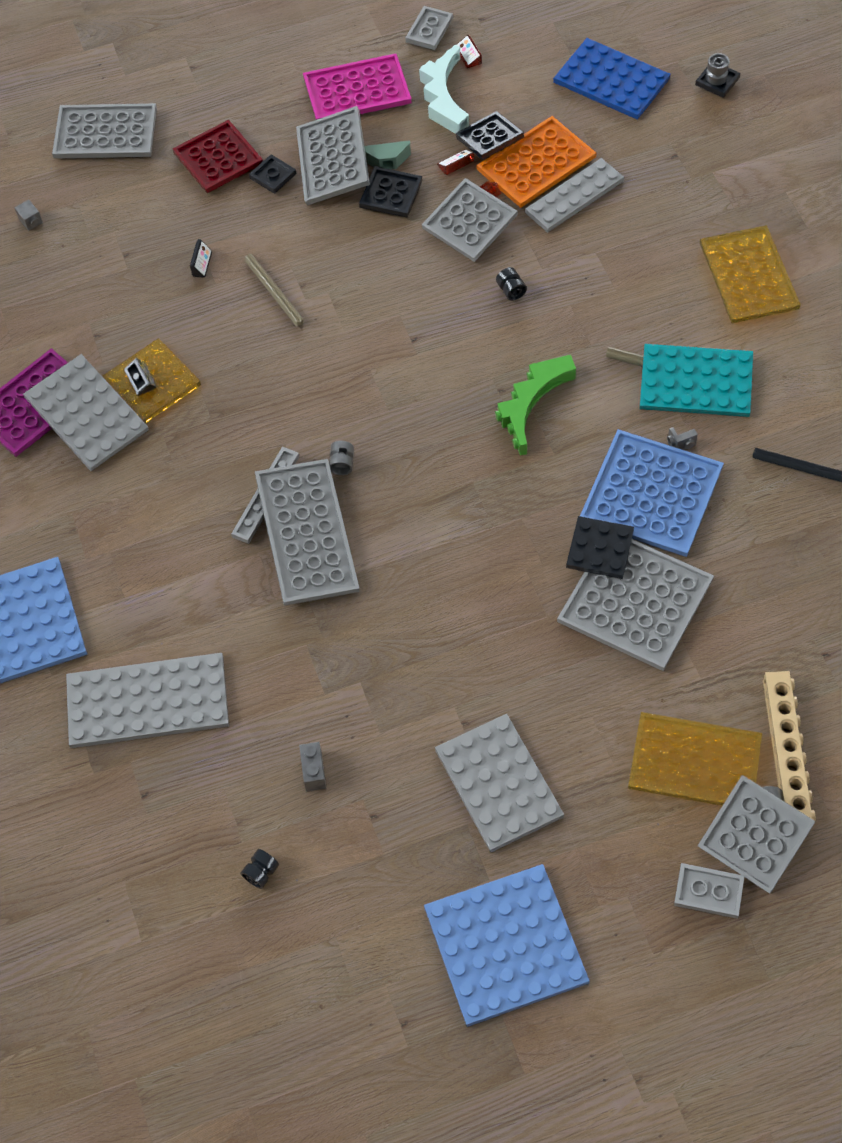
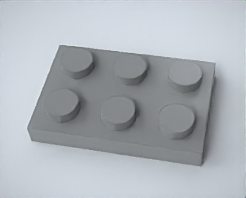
(429, 27)
(709, 890)

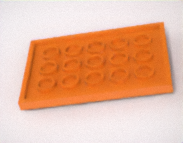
(536, 161)

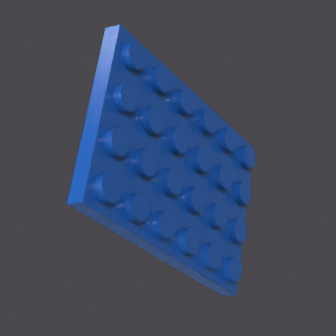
(612, 78)

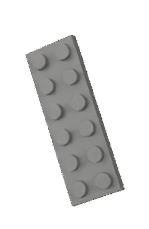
(574, 195)

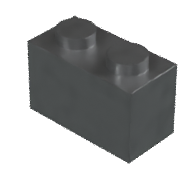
(312, 766)

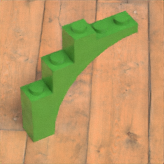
(541, 379)

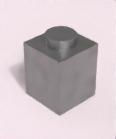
(28, 215)

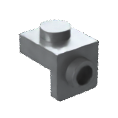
(682, 441)

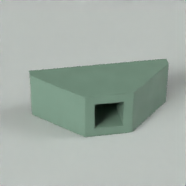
(388, 154)

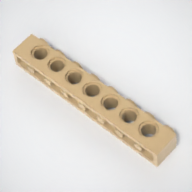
(781, 682)

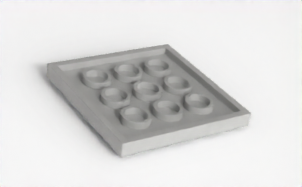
(469, 219)
(756, 834)

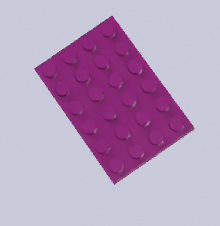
(18, 419)

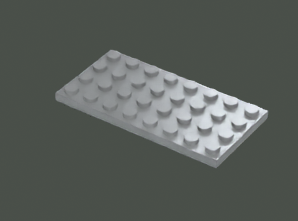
(306, 532)
(146, 700)

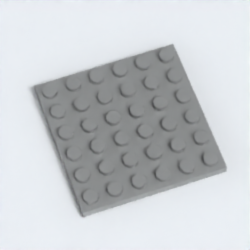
(643, 610)

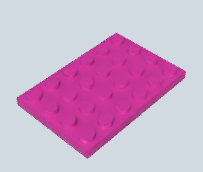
(366, 84)

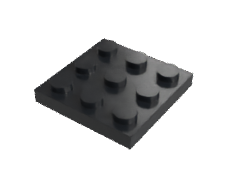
(489, 135)
(390, 192)
(600, 547)

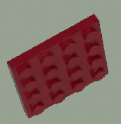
(217, 156)

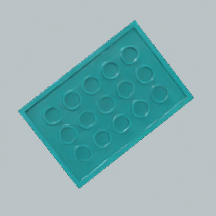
(696, 380)

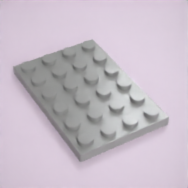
(105, 131)
(332, 155)
(86, 412)
(499, 782)

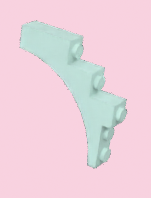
(442, 107)

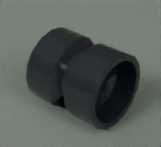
(511, 283)
(257, 871)

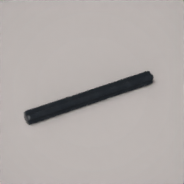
(797, 464)

